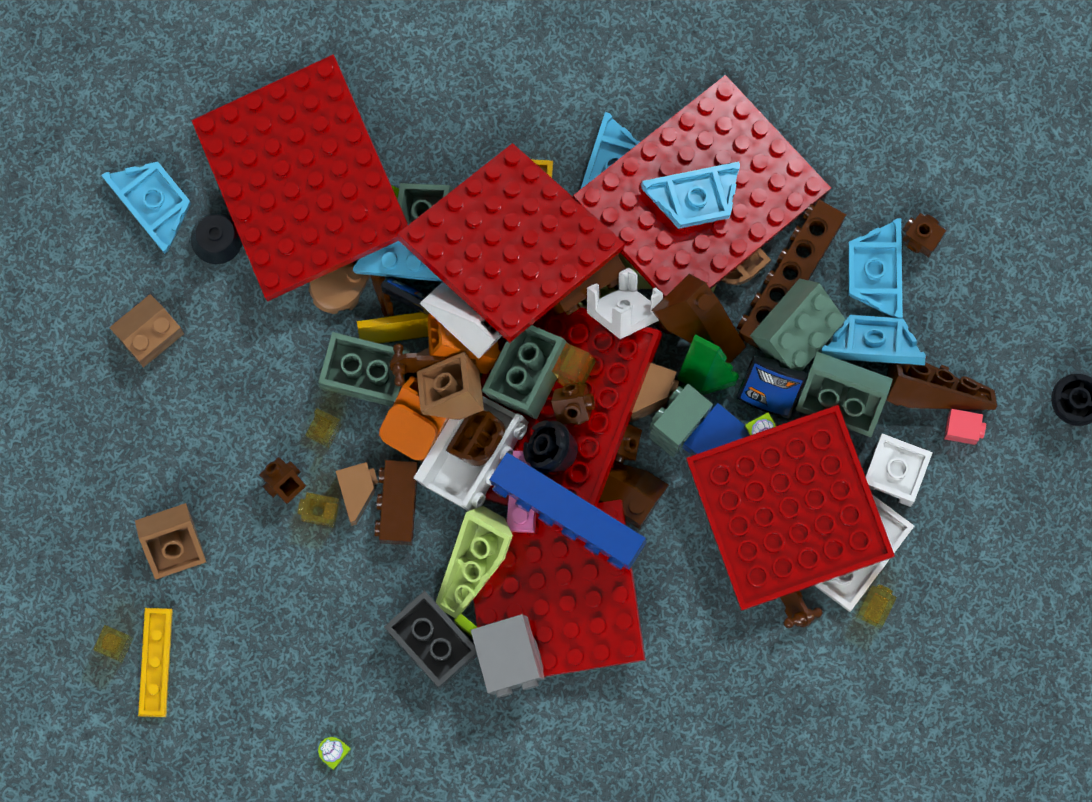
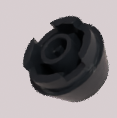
(215, 239)
(1073, 399)
(550, 447)

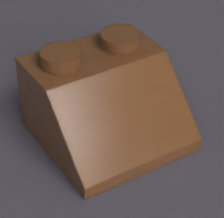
(147, 330)
(450, 388)
(655, 391)
(170, 541)

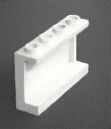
(458, 480)

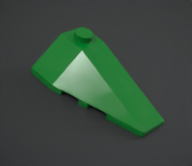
(706, 368)

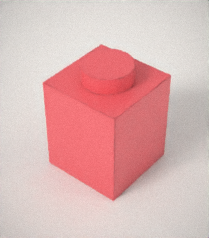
(964, 427)

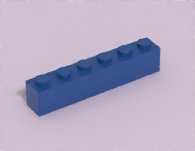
(567, 511)

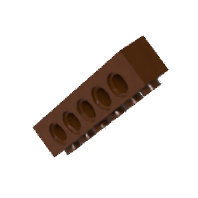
(820, 215)

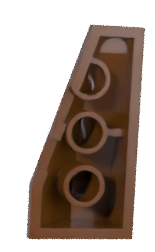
(696, 310)
(936, 389)
(637, 490)

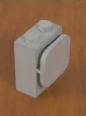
(508, 655)

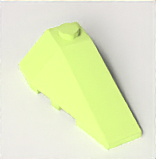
(475, 558)

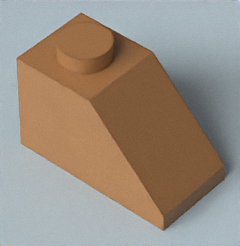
(357, 489)

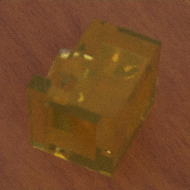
(330, 509)

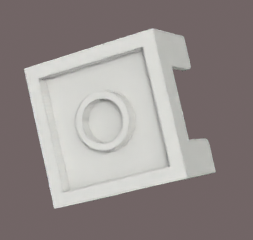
(624, 309)
(897, 469)

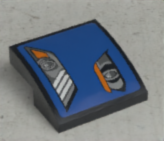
(404, 293)
(771, 387)

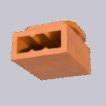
(447, 345)
(407, 427)

